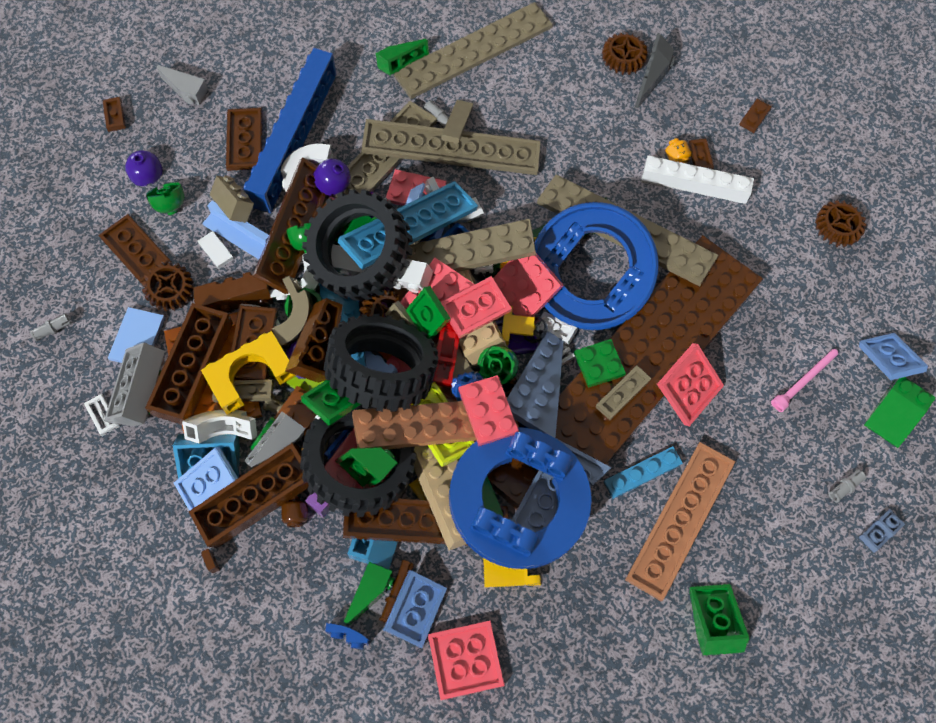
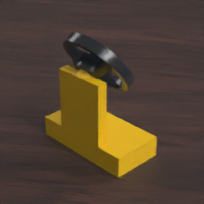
(522, 326)

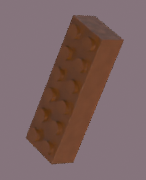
(181, 378)
(250, 497)

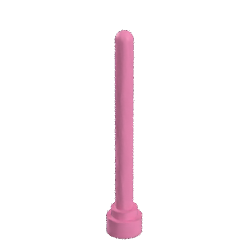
(782, 401)

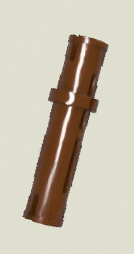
(390, 601)

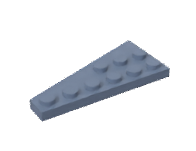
(537, 390)
(541, 498)

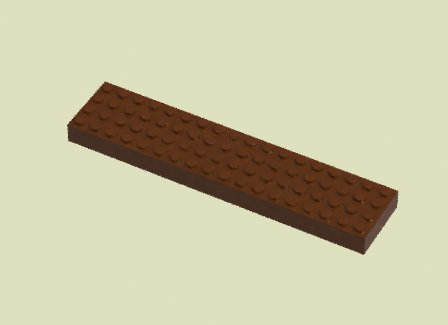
(652, 340)

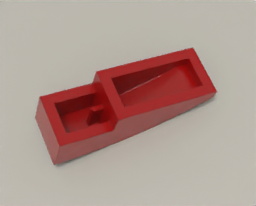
(447, 354)

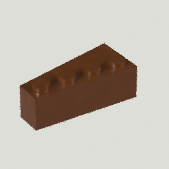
(232, 293)
(312, 344)

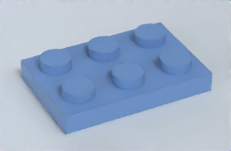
(893, 356)
(415, 609)

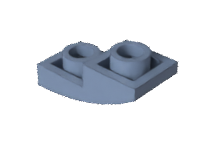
(881, 531)

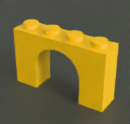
(222, 372)

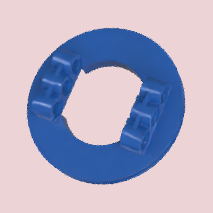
(633, 289)
(500, 538)

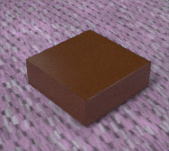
(210, 561)

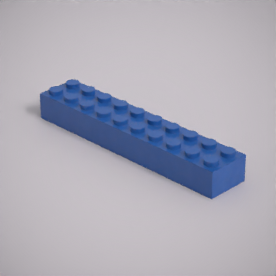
(291, 128)

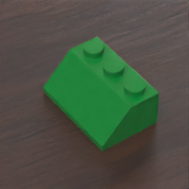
(367, 465)

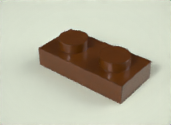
(113, 114)
(755, 115)
(700, 153)

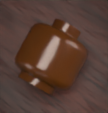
(294, 512)

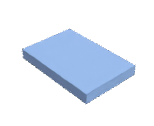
(135, 329)
(205, 478)

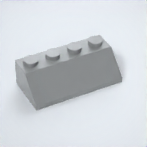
(134, 385)

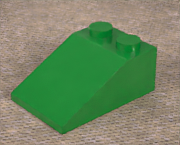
(899, 411)
(718, 620)

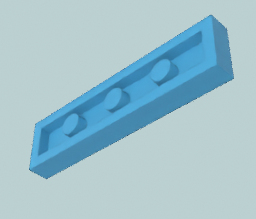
(643, 472)

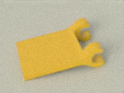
(503, 577)

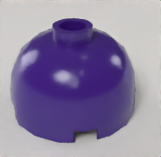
(143, 168)
(332, 176)

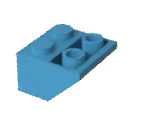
(373, 551)

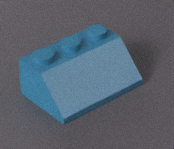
(189, 453)

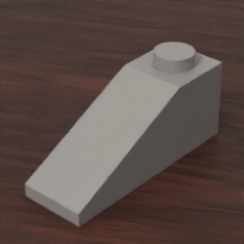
(187, 86)
(278, 436)

